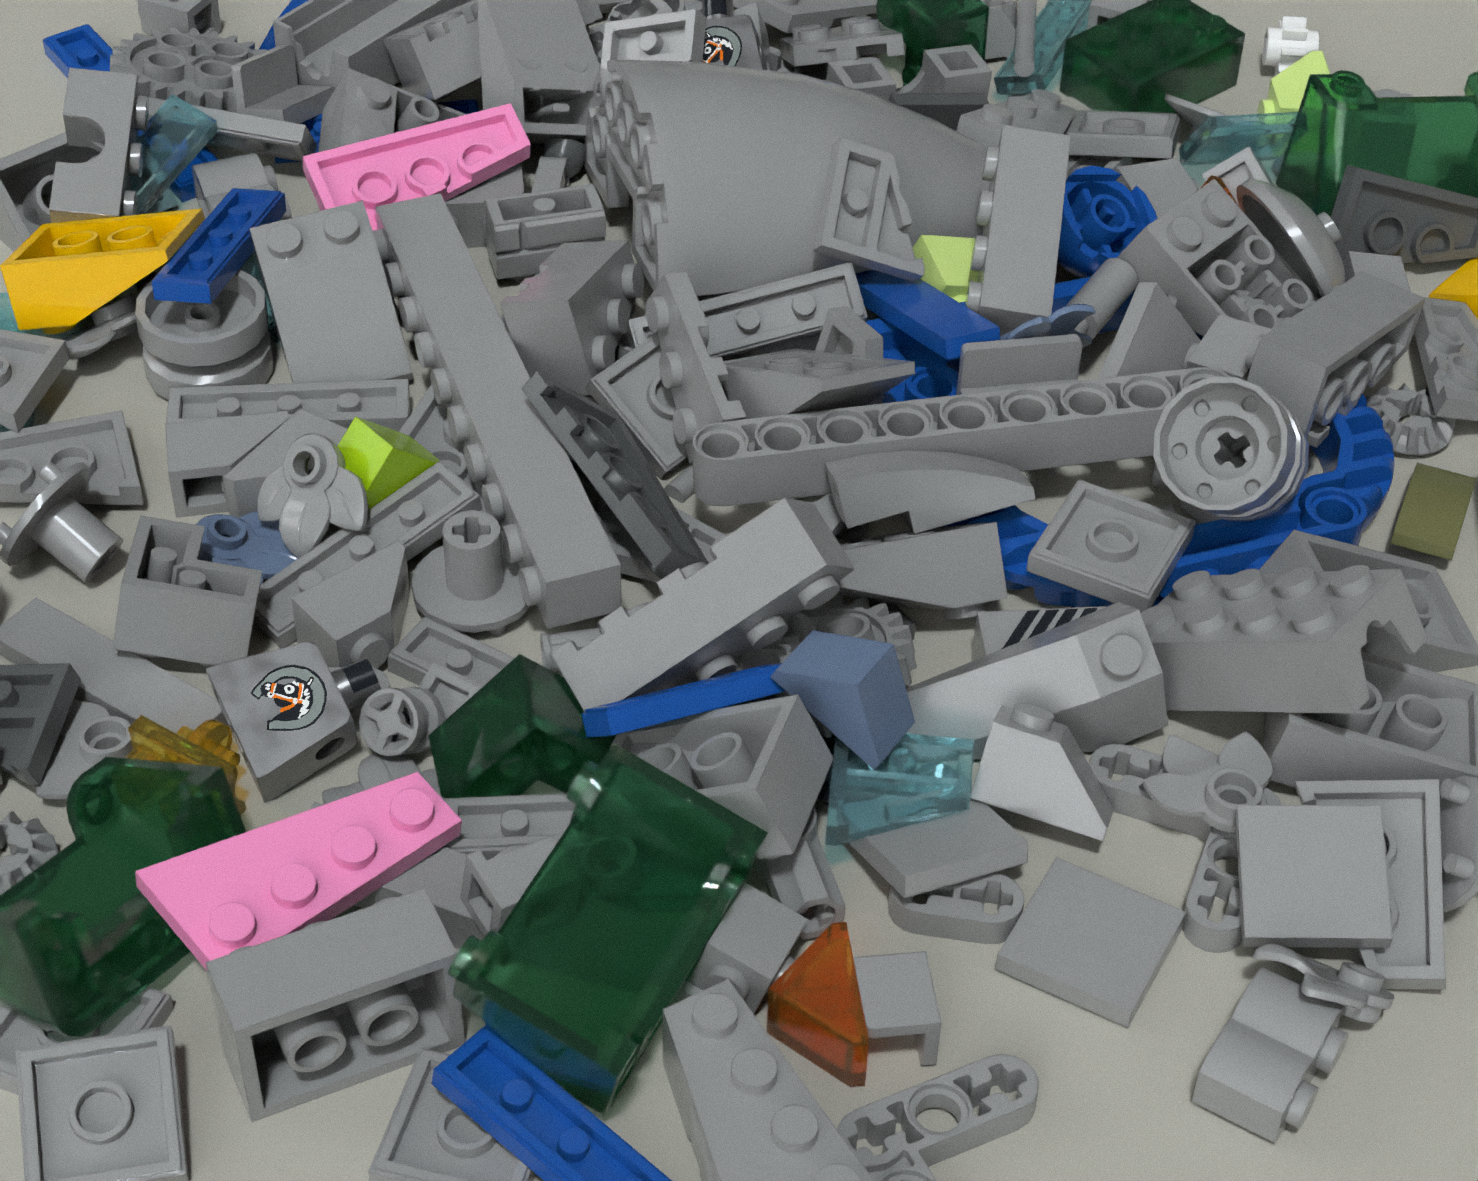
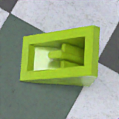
(382, 458)

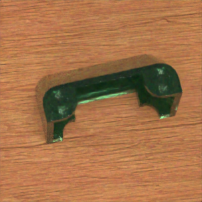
(1403, 137)
(609, 925)
(78, 927)

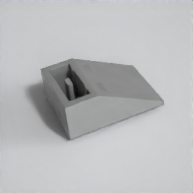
(539, 63)
(372, 108)
(1216, 263)

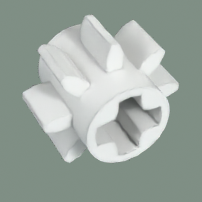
(1288, 43)

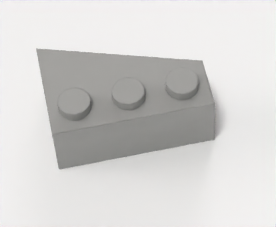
(575, 311)

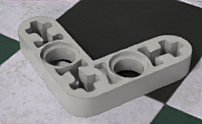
(1131, 799)
(915, 1148)

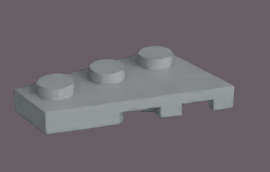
(1413, 874)

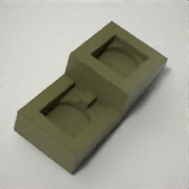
(1433, 511)

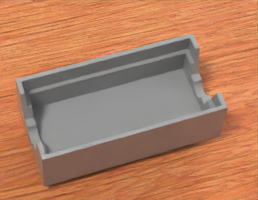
(350, 34)
(1278, 638)

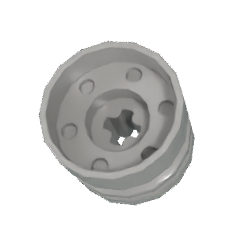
(1196, 450)

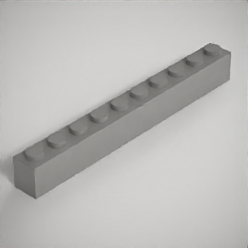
(508, 444)

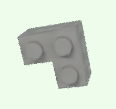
(182, 604)

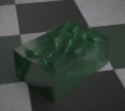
(1149, 53)

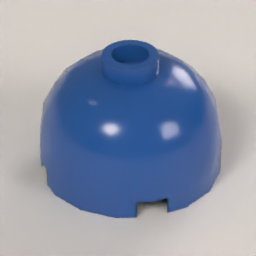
(1099, 219)

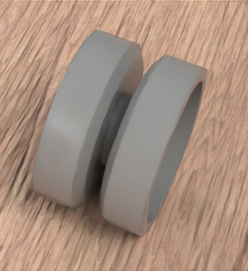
(206, 342)

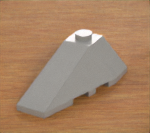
(932, 569)
(1088, 673)

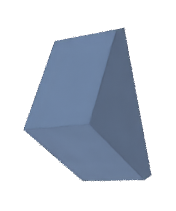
(851, 690)

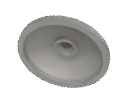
(1296, 233)

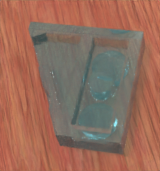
(913, 784)

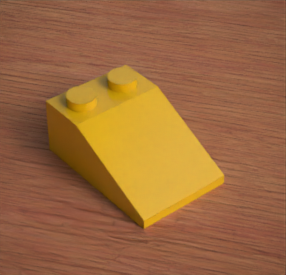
(83, 264)

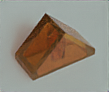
(820, 1009)

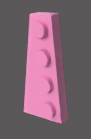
(419, 161)
(297, 867)

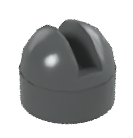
(566, 149)

